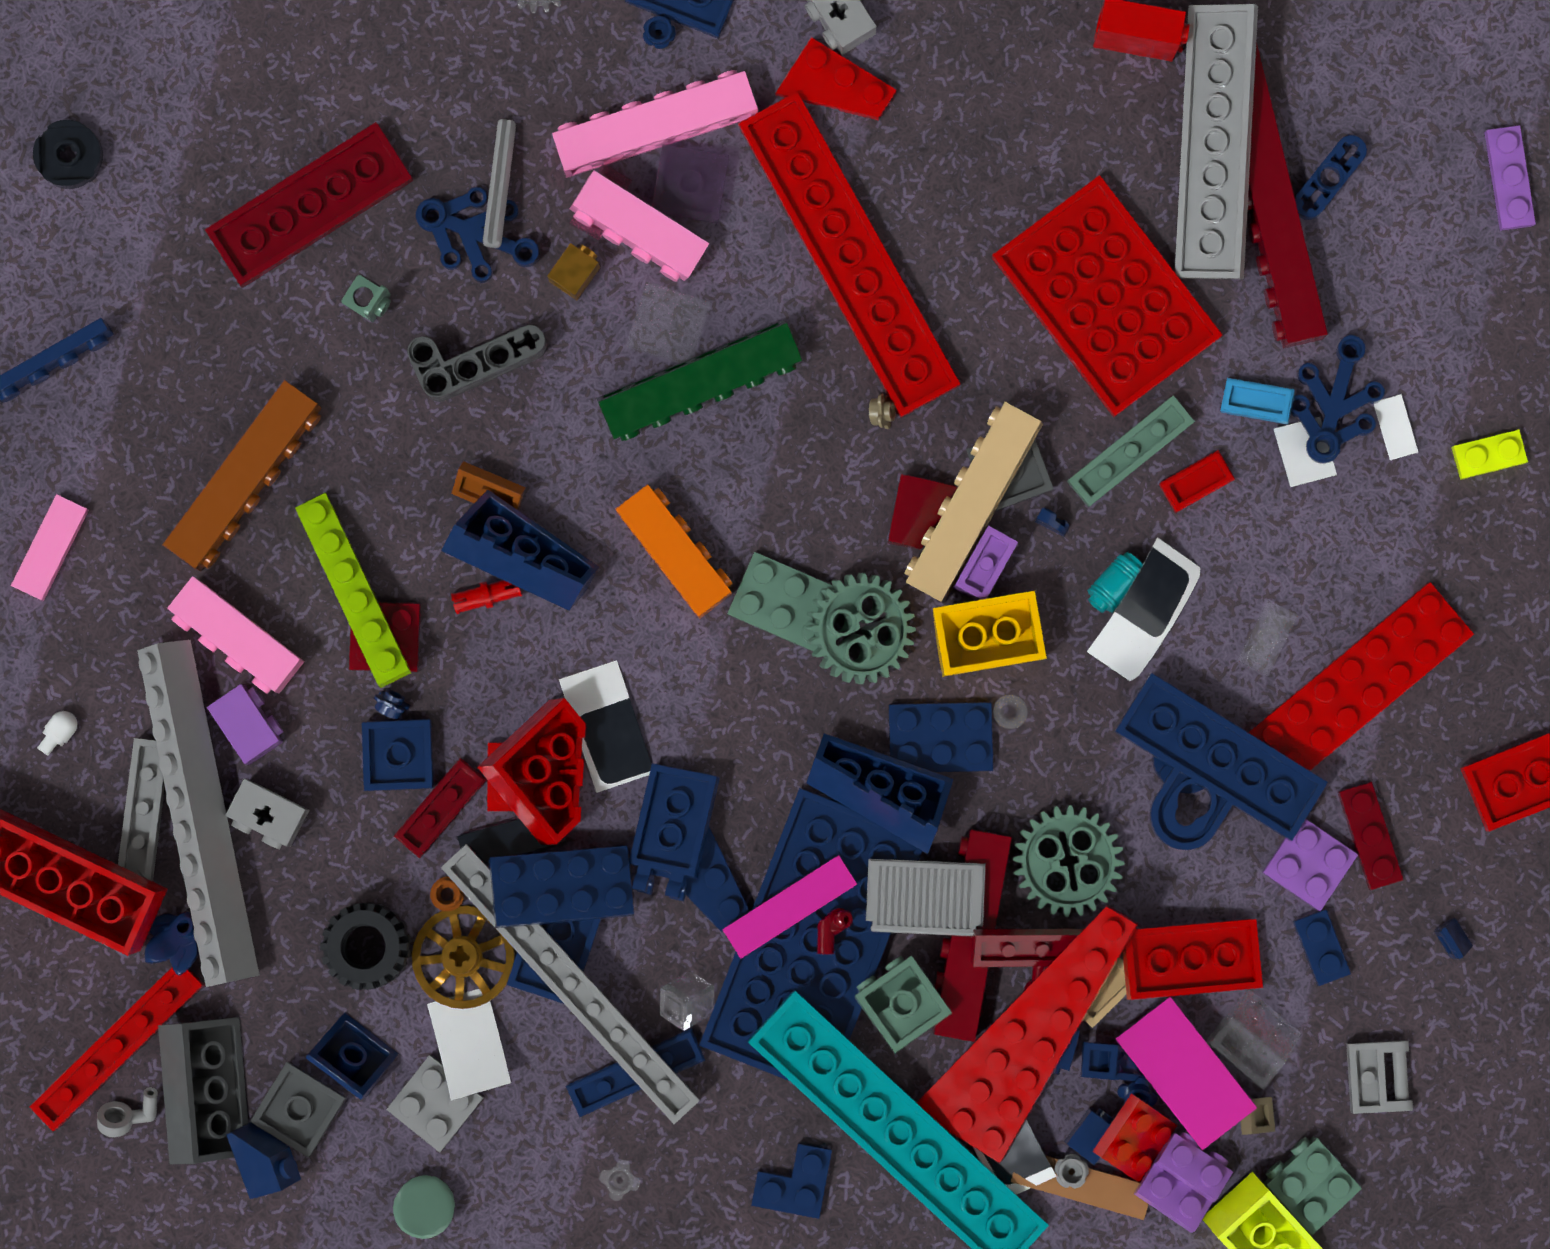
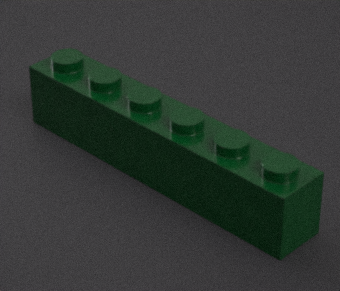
(699, 379)

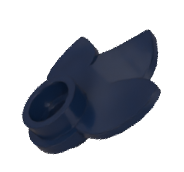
(172, 943)

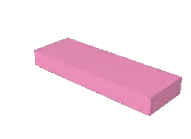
(49, 547)

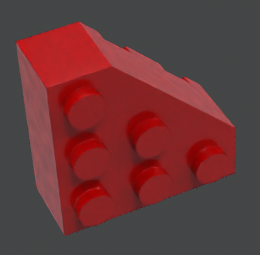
(542, 771)

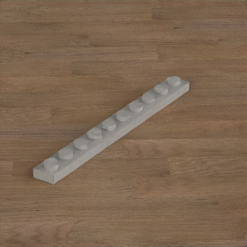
(578, 993)

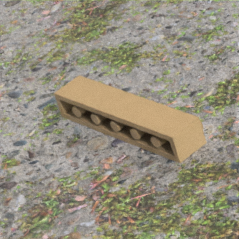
(973, 502)

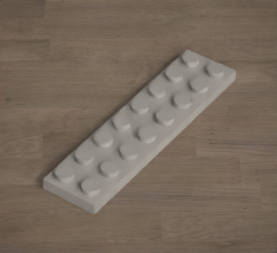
(1216, 141)

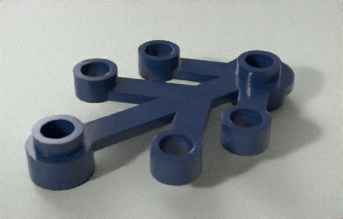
(470, 232)
(1335, 406)

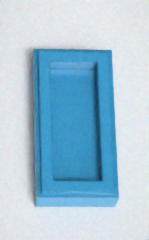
(1257, 401)

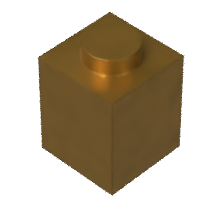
(574, 270)

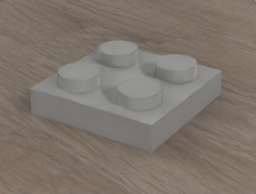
(427, 1106)

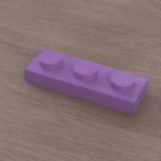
(1510, 178)

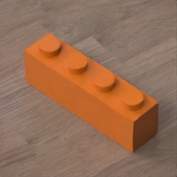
(674, 551)

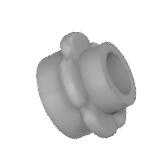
(1075, 1180)

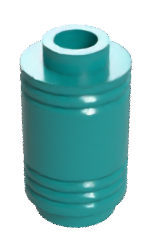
(1114, 583)

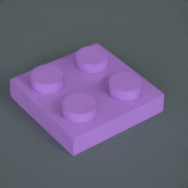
(1310, 865)

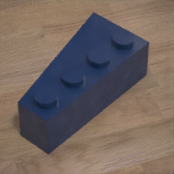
(882, 789)

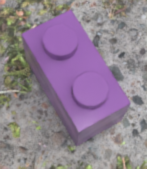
(246, 724)

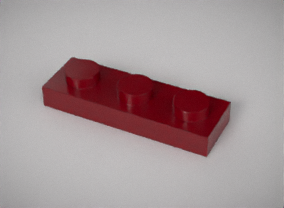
(1370, 836)

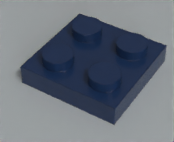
(397, 755)

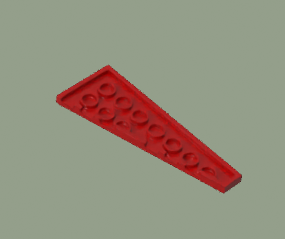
(1007, 1068)

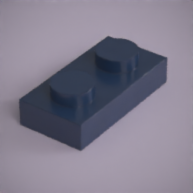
(1321, 947)

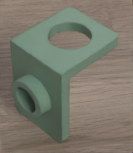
(378, 304)

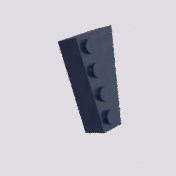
(519, 552)

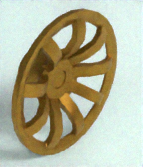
(460, 958)

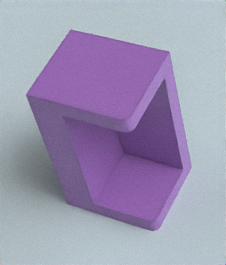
(985, 564)

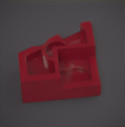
(916, 510)

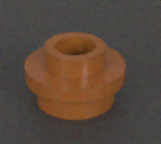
(439, 902)

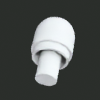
(58, 731)

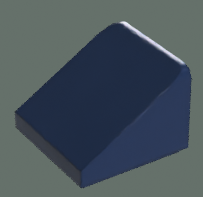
(1453, 939)

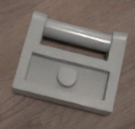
(1368, 1079)

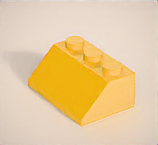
(988, 633)

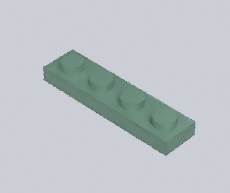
(1130, 451)

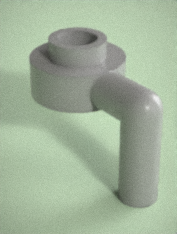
(124, 1116)

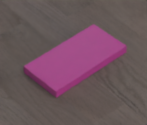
(1186, 1073)

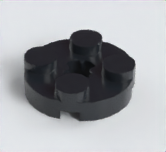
(55, 169)

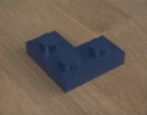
(800, 1193)

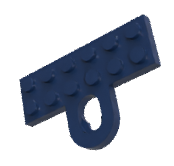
(1222, 760)

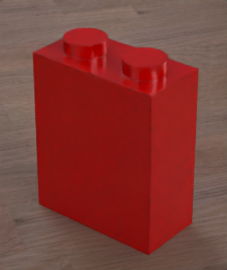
(1141, 29)

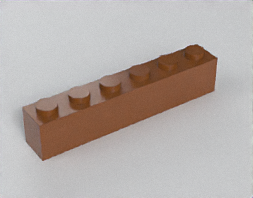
(242, 477)

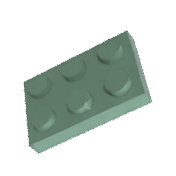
(778, 600)

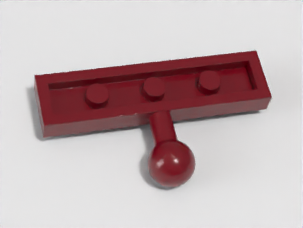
(1020, 948)

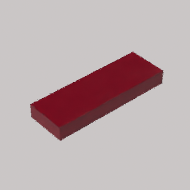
(440, 808)

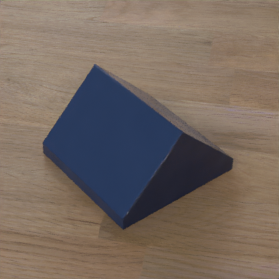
(352, 1056)

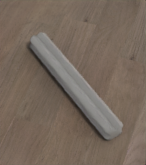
(499, 183)

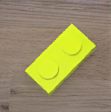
(1489, 454)

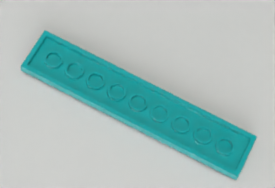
(894, 1129)

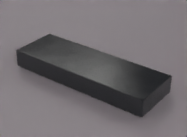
(502, 840)

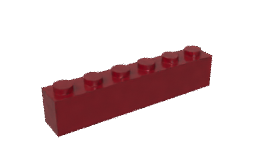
(961, 983)

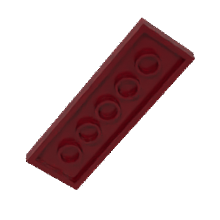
(309, 205)

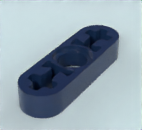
(1337, 152)

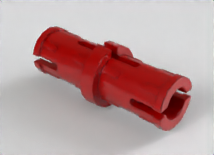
(484, 595)

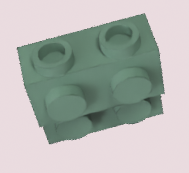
(902, 1003)
(1311, 1184)

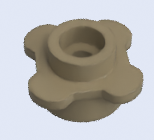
(882, 411)

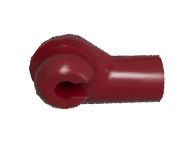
(829, 927)

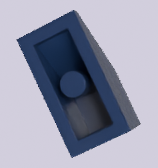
(262, 1160)

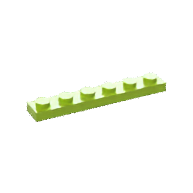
(353, 590)

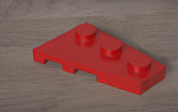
(836, 83)

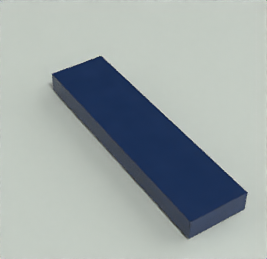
(615, 1083)

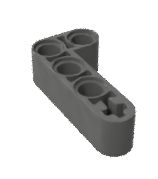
(480, 356)

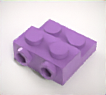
(1184, 1181)

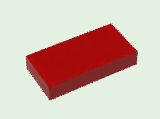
(1196, 481)

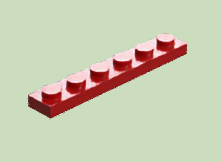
(115, 1047)

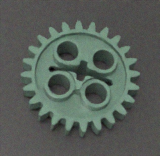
(848, 601)
(1037, 868)

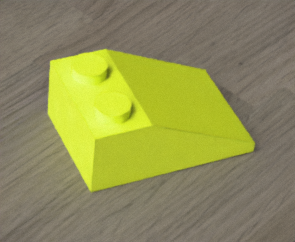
(1256, 1220)

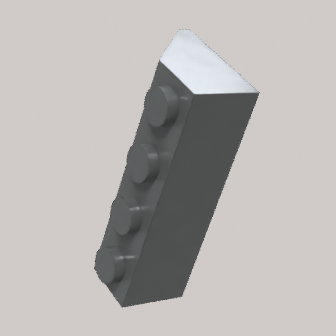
(202, 1088)

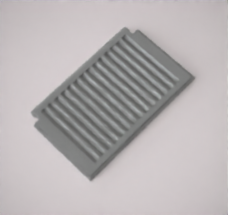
(925, 897)

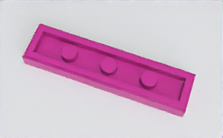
(789, 906)

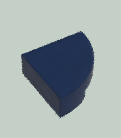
(1049, 520)

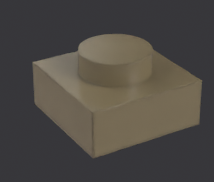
(1261, 1119)

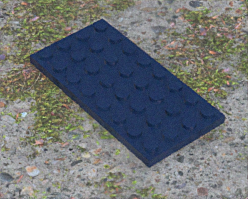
(790, 962)

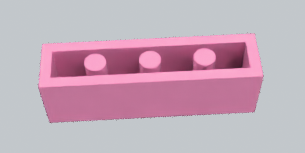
(638, 226)
(235, 635)

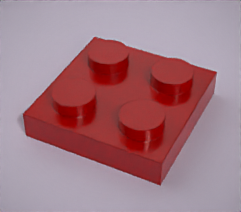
(1135, 1138)

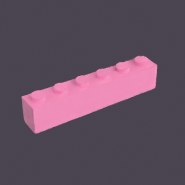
(655, 123)

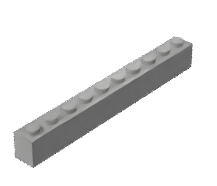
(198, 812)

